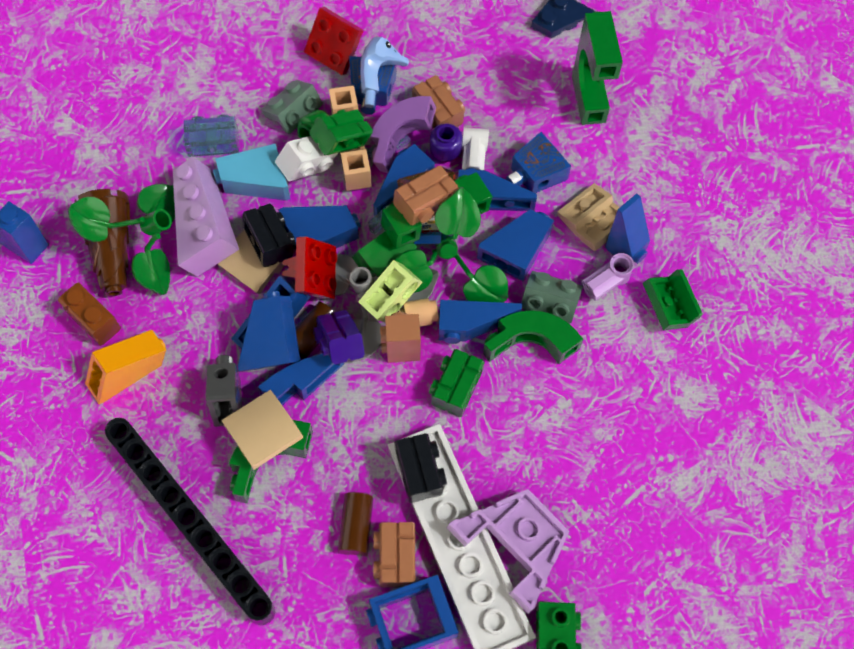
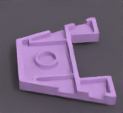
(526, 532)

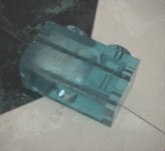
(211, 136)

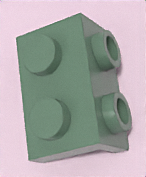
(292, 104)
(551, 295)

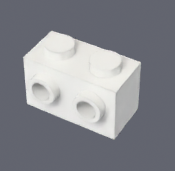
(302, 159)

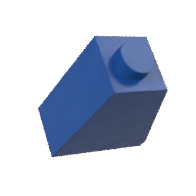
(323, 223)
(21, 233)
(517, 244)
(270, 334)

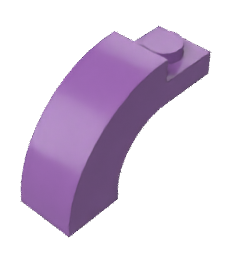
(395, 123)

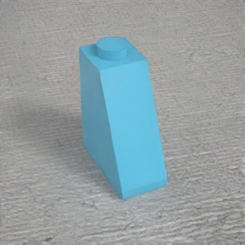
(252, 174)

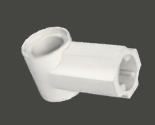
(474, 146)

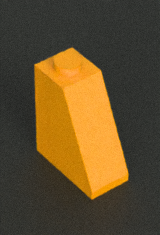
(123, 364)

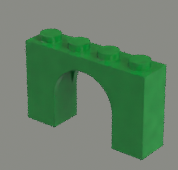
(596, 60)

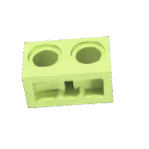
(390, 291)

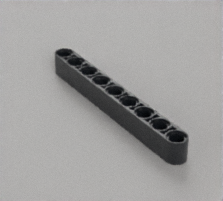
(198, 528)

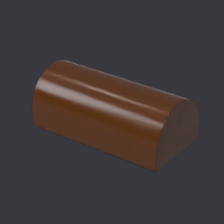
(305, 332)
(355, 524)

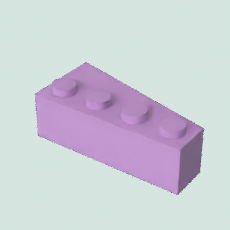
(201, 219)

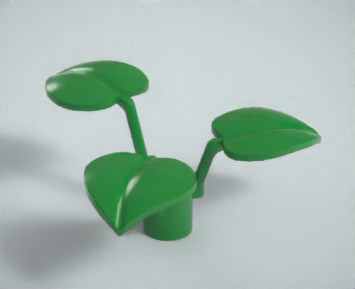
(458, 217)
(150, 269)

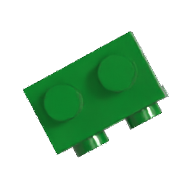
(673, 300)

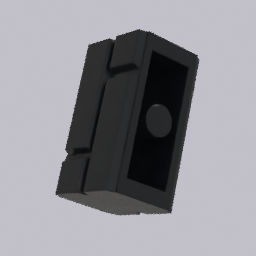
(268, 235)
(419, 467)

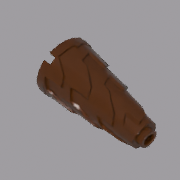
(110, 256)

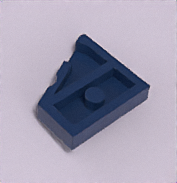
(559, 17)

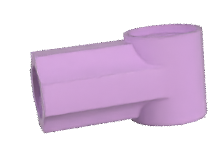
(607, 277)

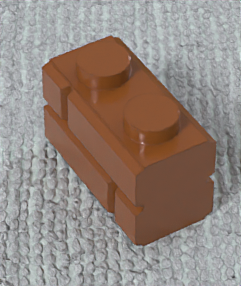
(89, 314)

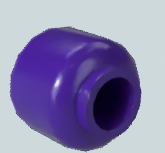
(446, 142)

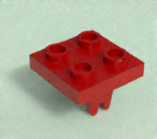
(333, 40)
(313, 268)

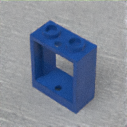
(439, 602)

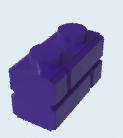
(339, 337)

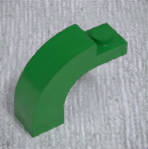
(535, 327)
(242, 482)

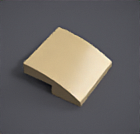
(590, 216)
(247, 267)
(262, 429)

